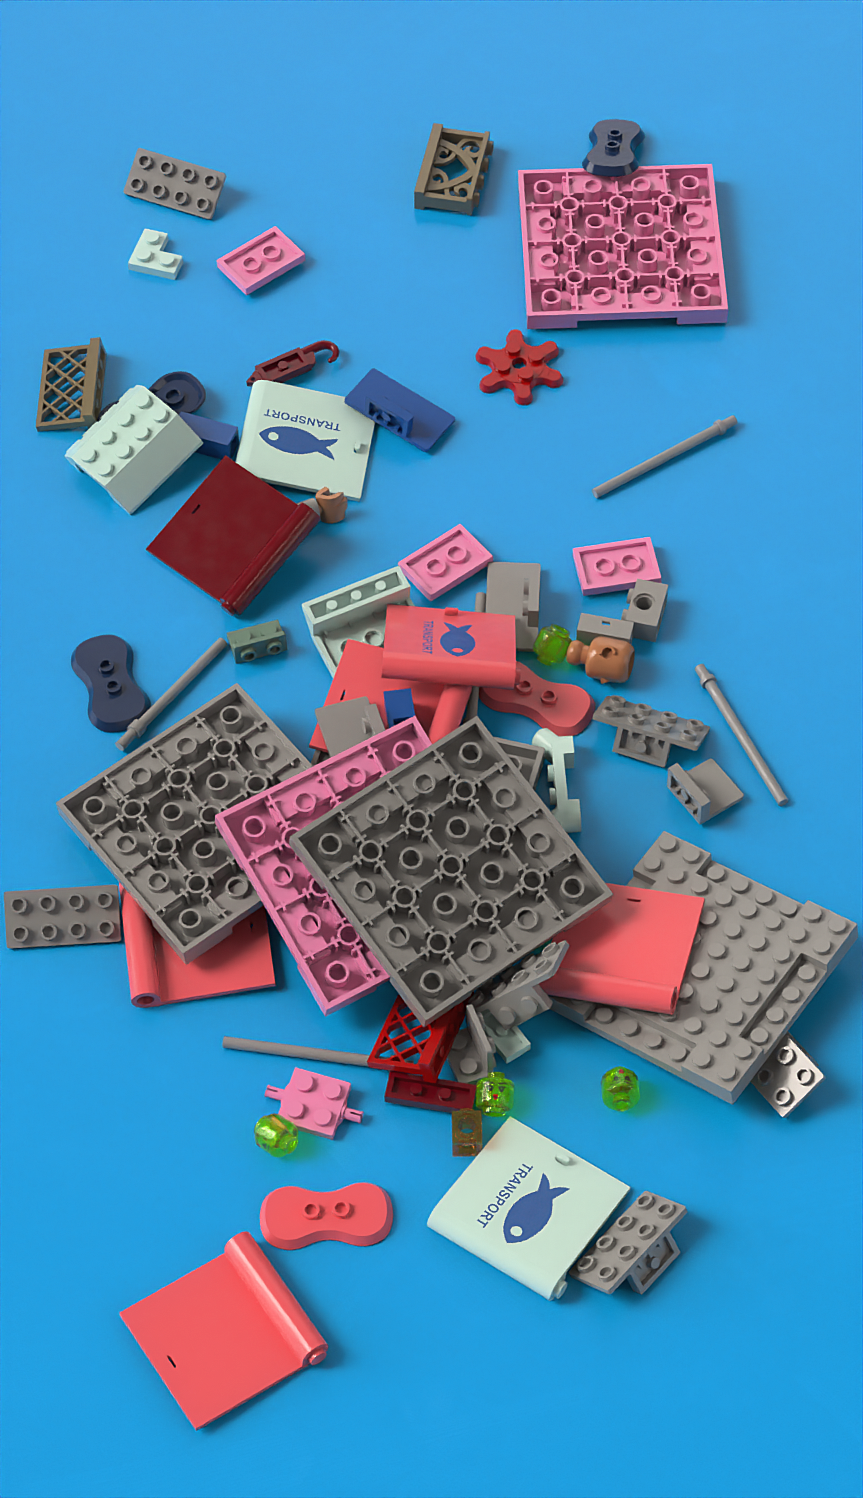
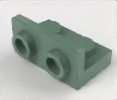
(257, 641)

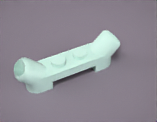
(560, 753)

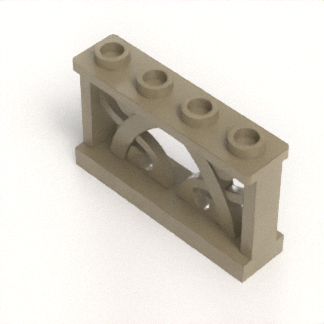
(442, 142)

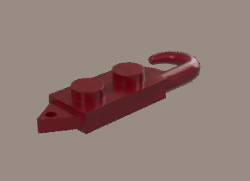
(292, 363)

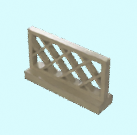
(92, 382)

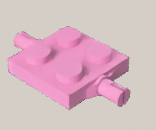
(315, 1103)

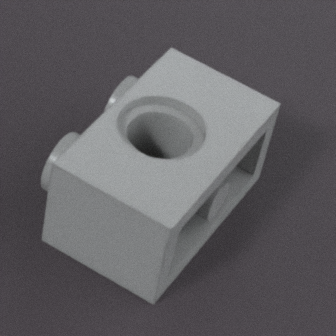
(646, 608)

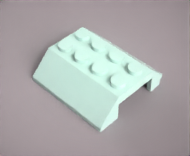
(134, 447)
(355, 614)

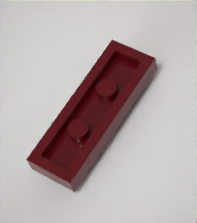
(438, 1096)

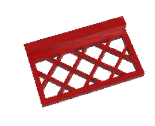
(434, 1048)

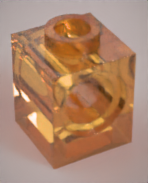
(466, 1143)

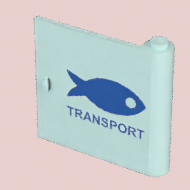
(305, 439)
(527, 1207)

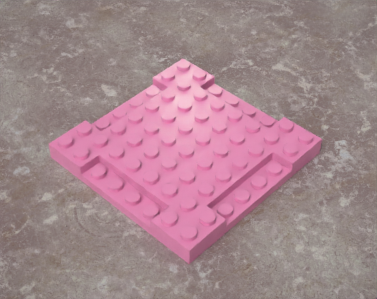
(621, 246)
(258, 833)

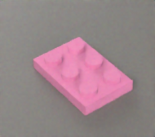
(260, 260)
(445, 562)
(615, 565)

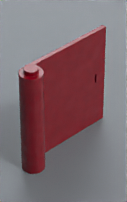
(233, 535)

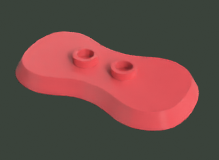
(552, 705)
(298, 1216)

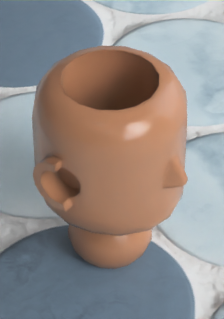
(604, 659)

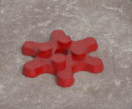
(520, 380)

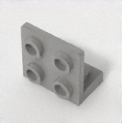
(703, 789)
(472, 1051)

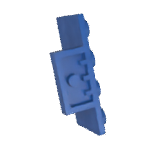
(399, 410)

